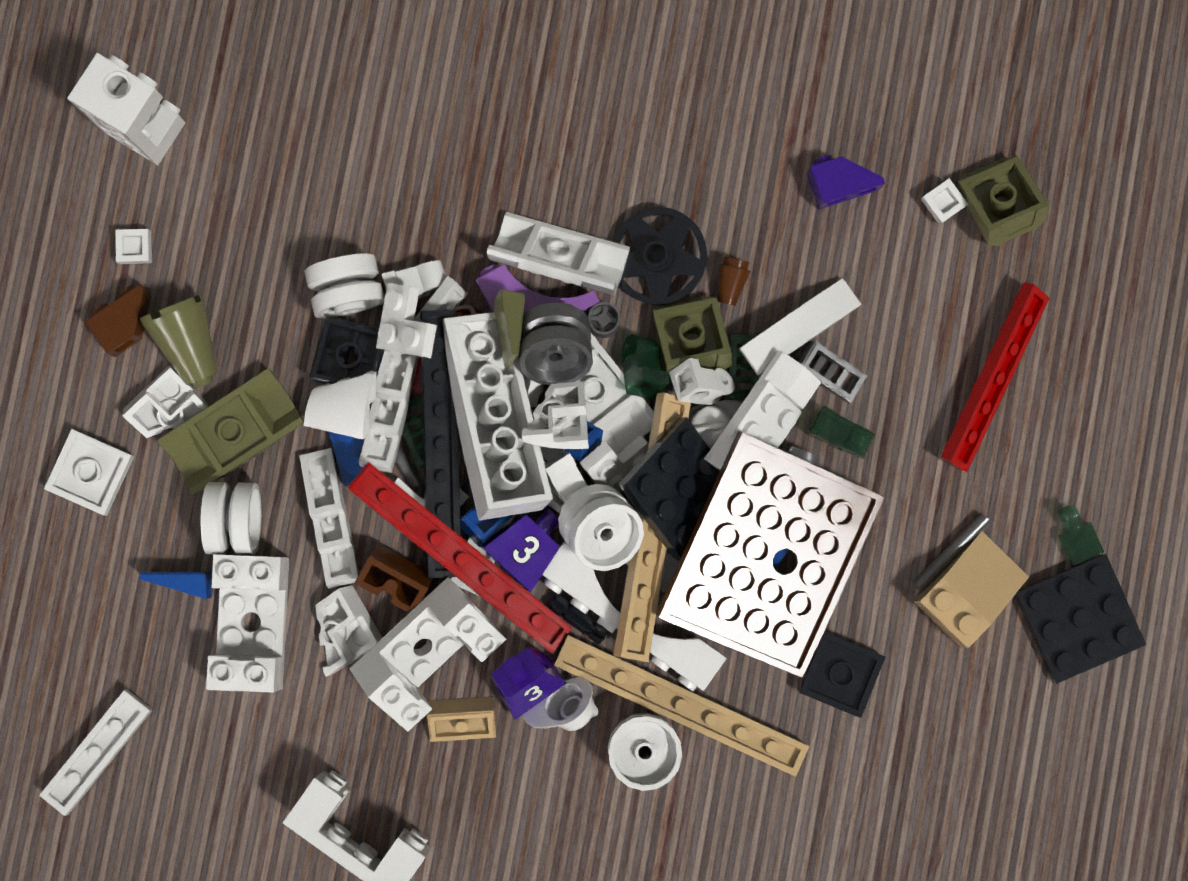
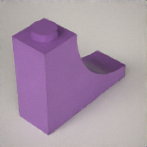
(499, 278)

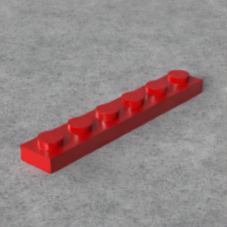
(995, 377)

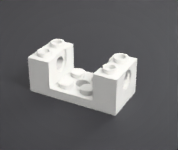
(128, 110)
(244, 657)
(396, 670)
(310, 821)

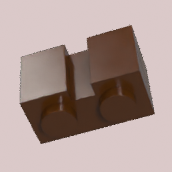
(396, 576)

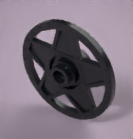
(661, 256)

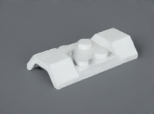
(559, 253)
(770, 406)
(609, 407)

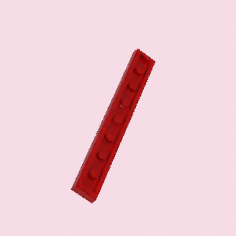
(459, 557)

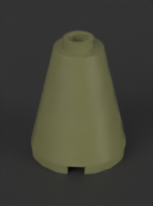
(184, 339)

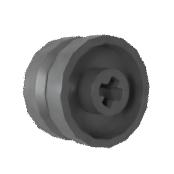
(555, 344)

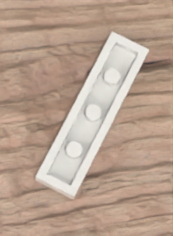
(95, 752)

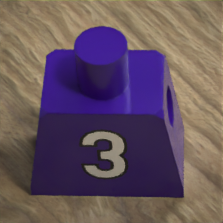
(525, 547)
(526, 681)

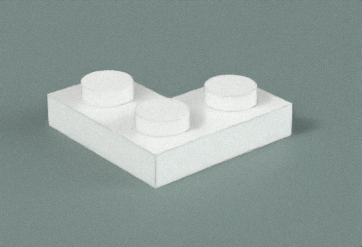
(397, 327)
(608, 468)

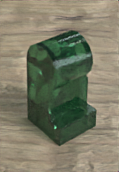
(642, 366)
(841, 433)

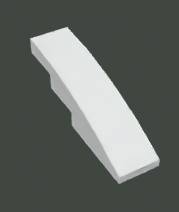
(800, 325)
(389, 409)
(329, 518)

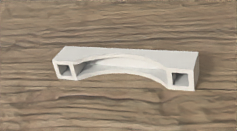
(688, 656)

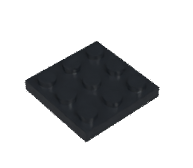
(672, 485)
(1079, 618)

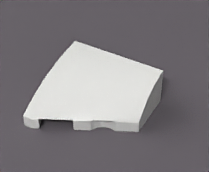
(164, 404)
(342, 406)
(560, 418)
(345, 628)

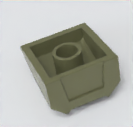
(1003, 200)
(694, 331)

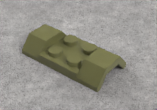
(232, 431)

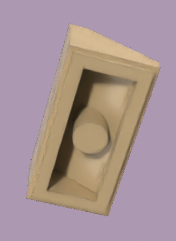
(461, 719)

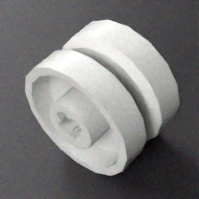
(344, 285)
(231, 518)
(601, 527)
(651, 770)

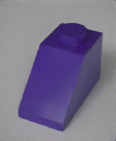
(840, 180)

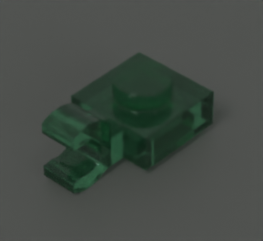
(1079, 540)

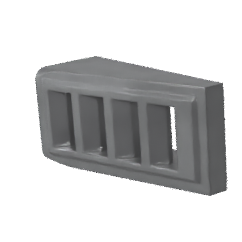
(824, 354)

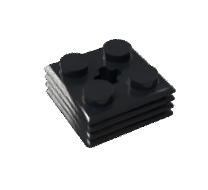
(339, 338)

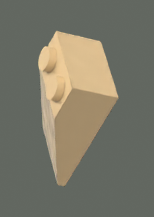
(972, 590)

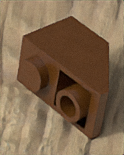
(119, 324)

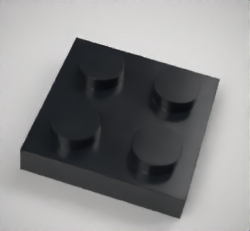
(842, 674)

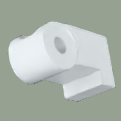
(424, 276)
(700, 384)
(564, 475)

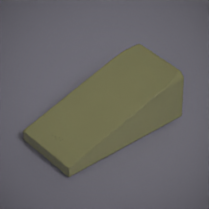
(509, 320)

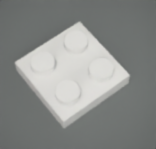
(89, 472)

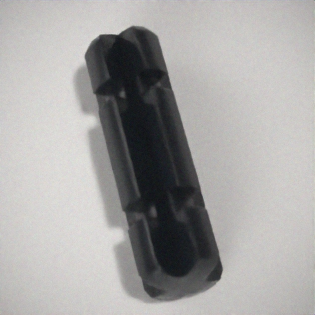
(578, 619)

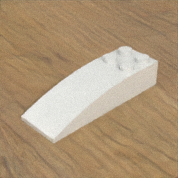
(490, 417)

